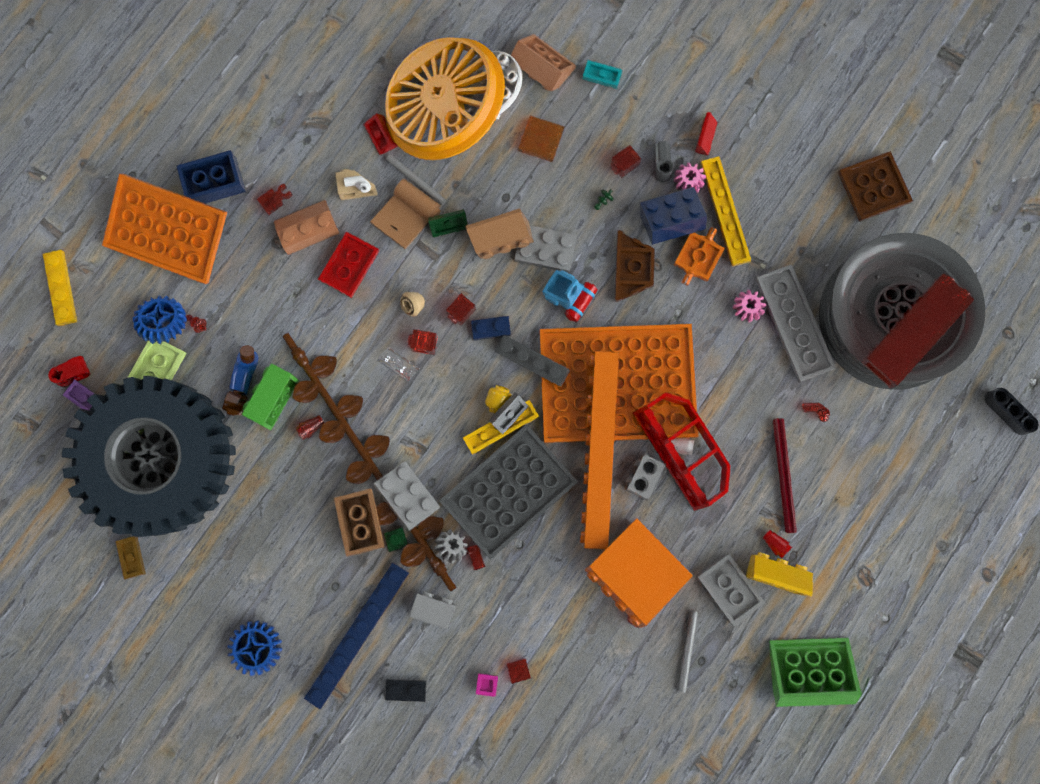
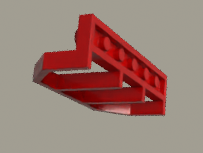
(670, 456)

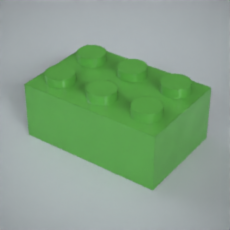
(270, 396)

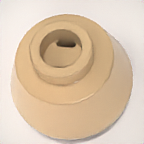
(412, 303)

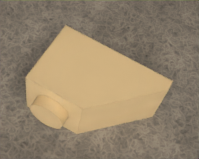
(352, 191)

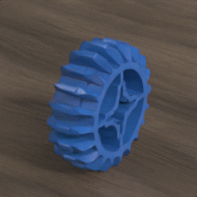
(166, 326)
(253, 639)

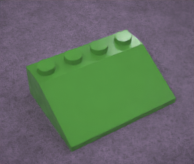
(813, 672)

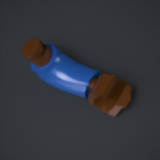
(240, 380)

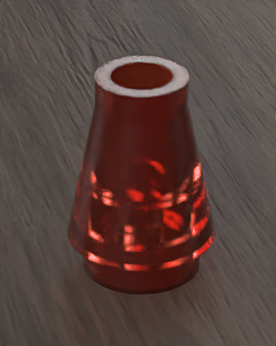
(309, 427)

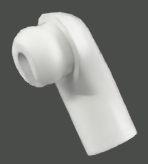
(358, 181)

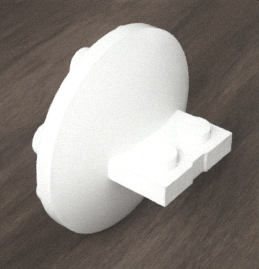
(512, 77)

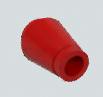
(777, 544)

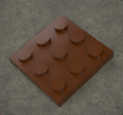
(875, 186)

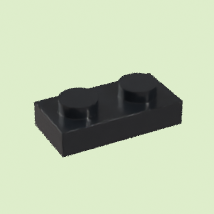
(405, 690)

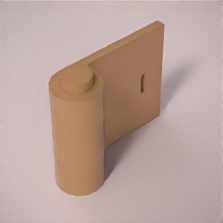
(406, 212)

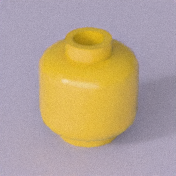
(497, 397)

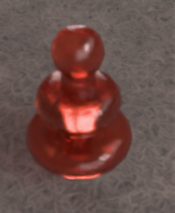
(197, 323)

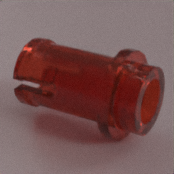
(476, 557)

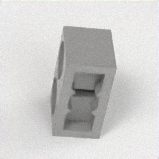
(648, 479)

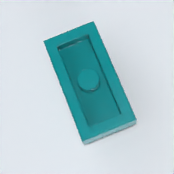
(602, 74)

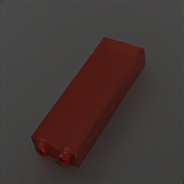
(917, 330)

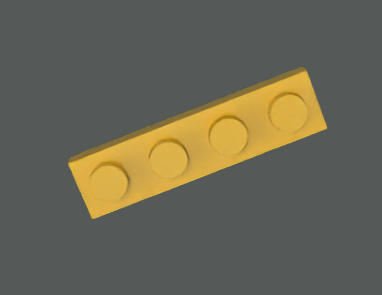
(59, 288)
(489, 434)

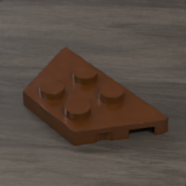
(633, 267)

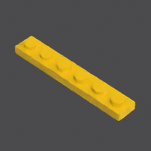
(725, 211)

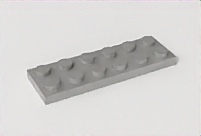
(795, 323)

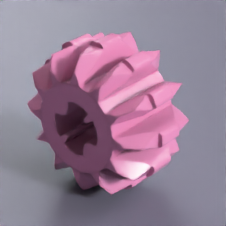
(689, 171)
(750, 313)

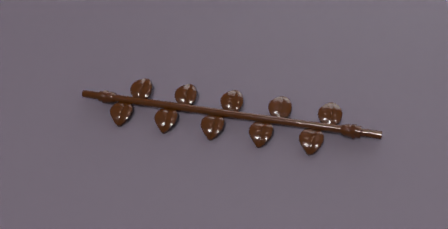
(374, 447)

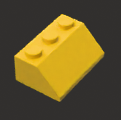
(780, 574)

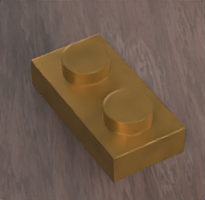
(130, 557)

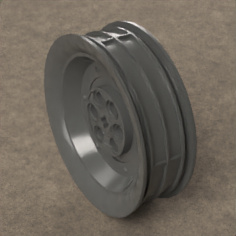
(896, 266)

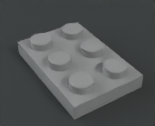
(549, 250)
(406, 496)
(730, 590)

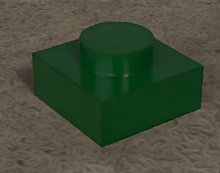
(396, 539)

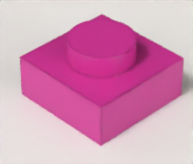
(487, 685)

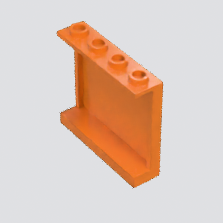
(638, 574)

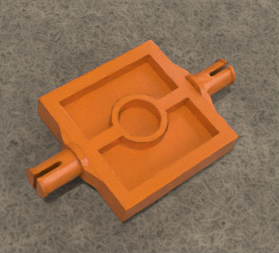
(699, 256)

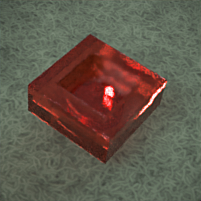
(518, 671)

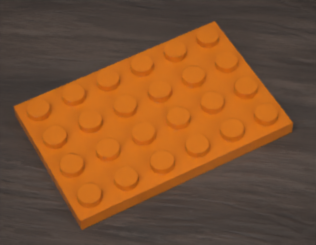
(164, 228)

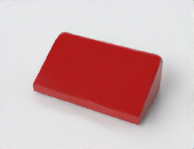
(379, 134)
(706, 134)

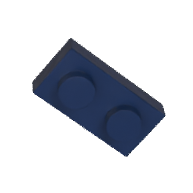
(491, 328)

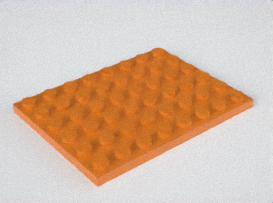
(649, 364)

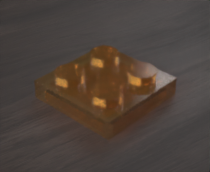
(541, 138)

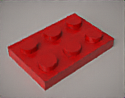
(348, 264)

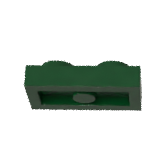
(448, 223)

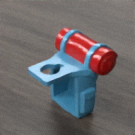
(570, 294)

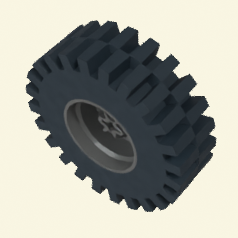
(112, 428)

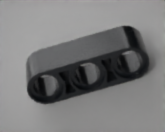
(1020, 415)

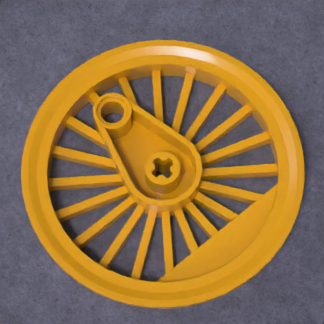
(443, 98)

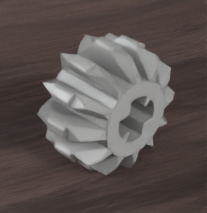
(451, 540)

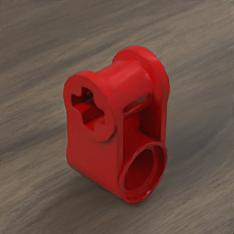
(71, 370)

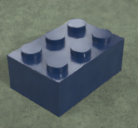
(211, 177)
(673, 215)

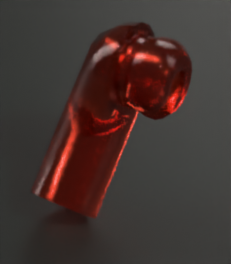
(818, 408)

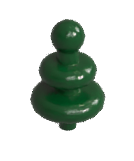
(602, 199)

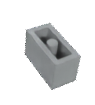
(433, 610)

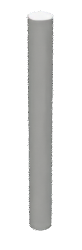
(414, 178)
(687, 651)

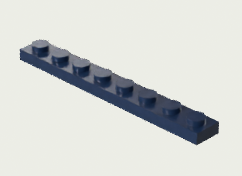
(356, 636)

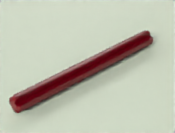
(784, 475)

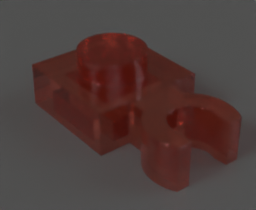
(272, 201)

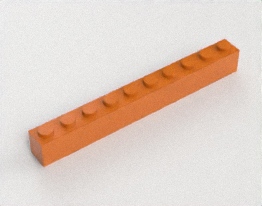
(601, 448)

